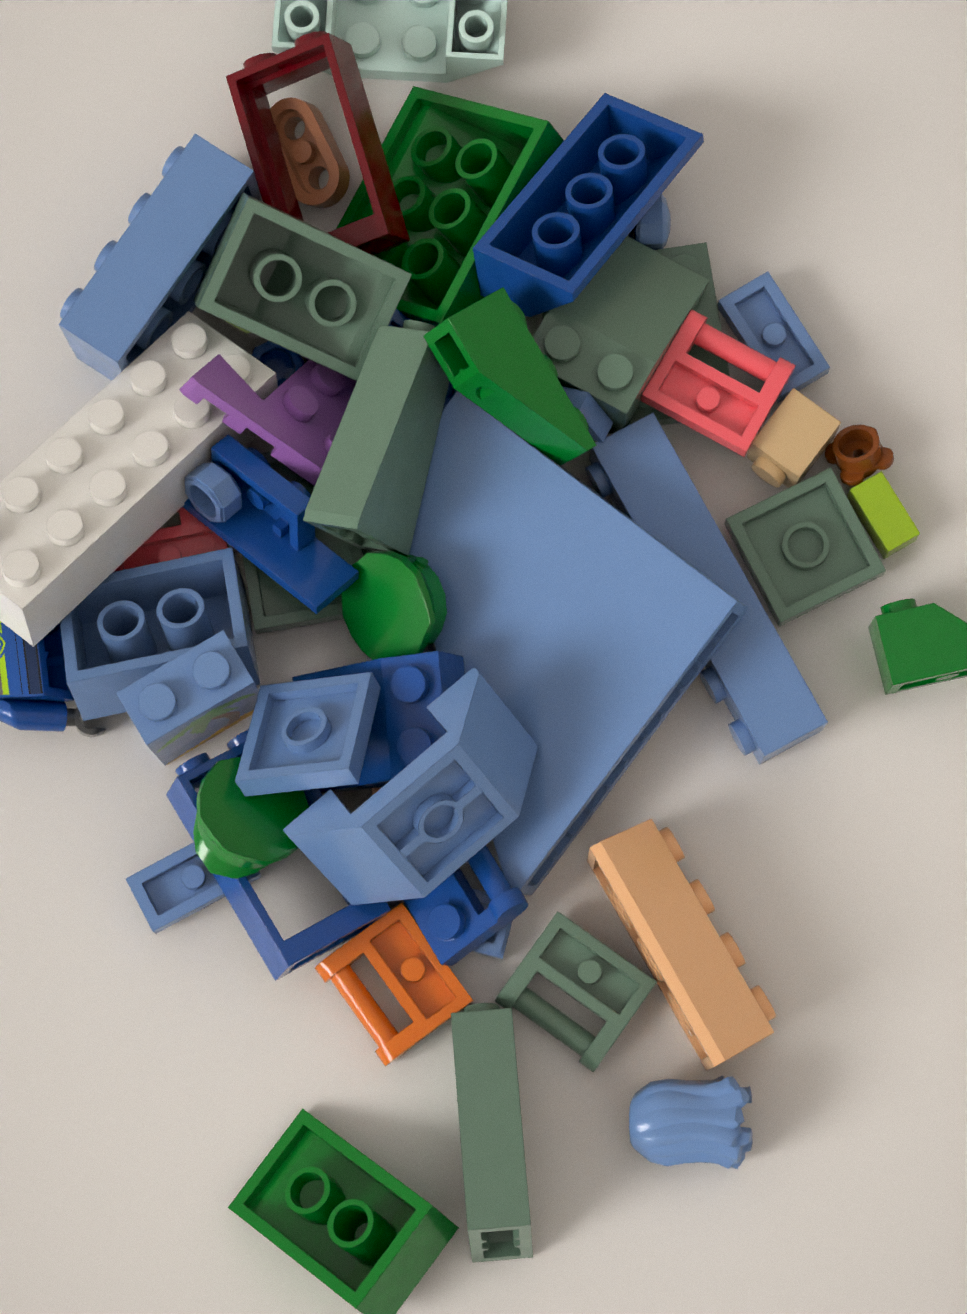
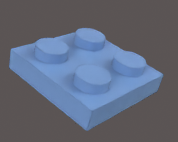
(308, 734)

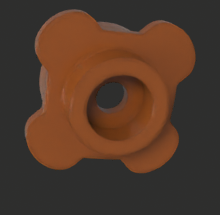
(853, 442)

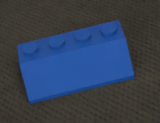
(582, 204)

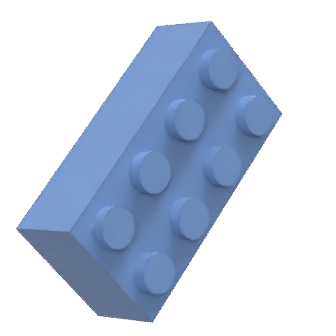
(159, 260)

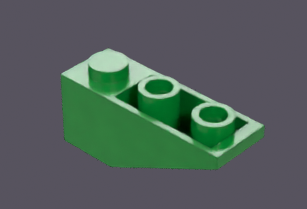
(504, 372)

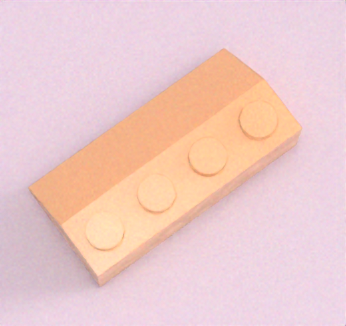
(680, 943)

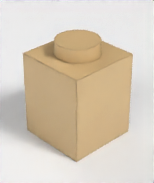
(792, 440)

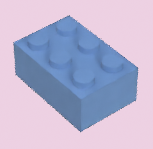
(149, 618)

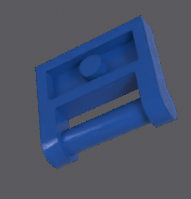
(454, 916)

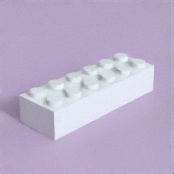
(111, 476)

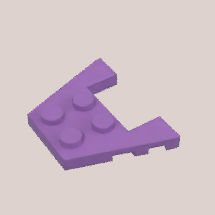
(295, 418)

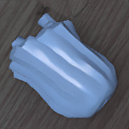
(691, 1122)

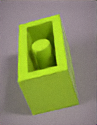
(882, 515)

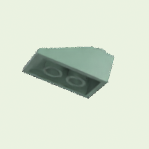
(300, 287)
(620, 327)

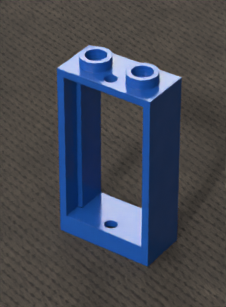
(278, 955)

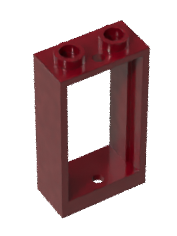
(272, 72)

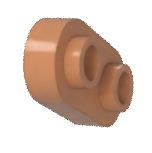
(310, 153)

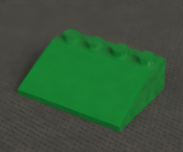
(453, 178)

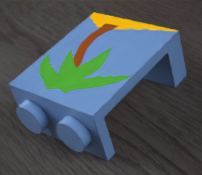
(191, 698)

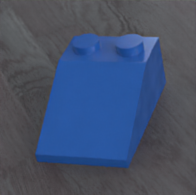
(401, 720)

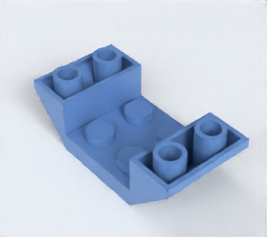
(432, 810)

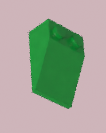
(343, 1217)

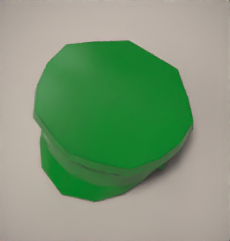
(394, 605)
(238, 832)

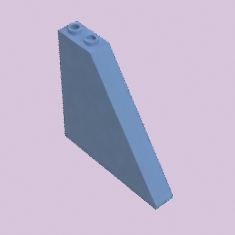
(565, 617)

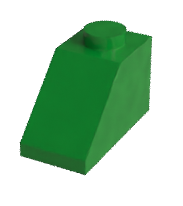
(918, 645)

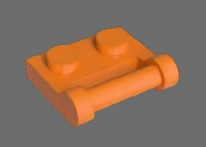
(409, 970)

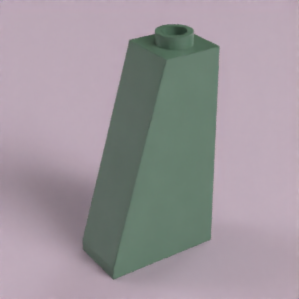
(383, 444)
(491, 1133)

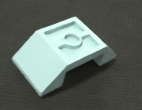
(403, 37)

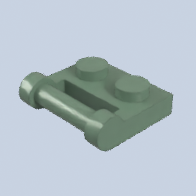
(586, 973)

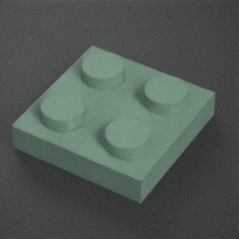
(804, 547)

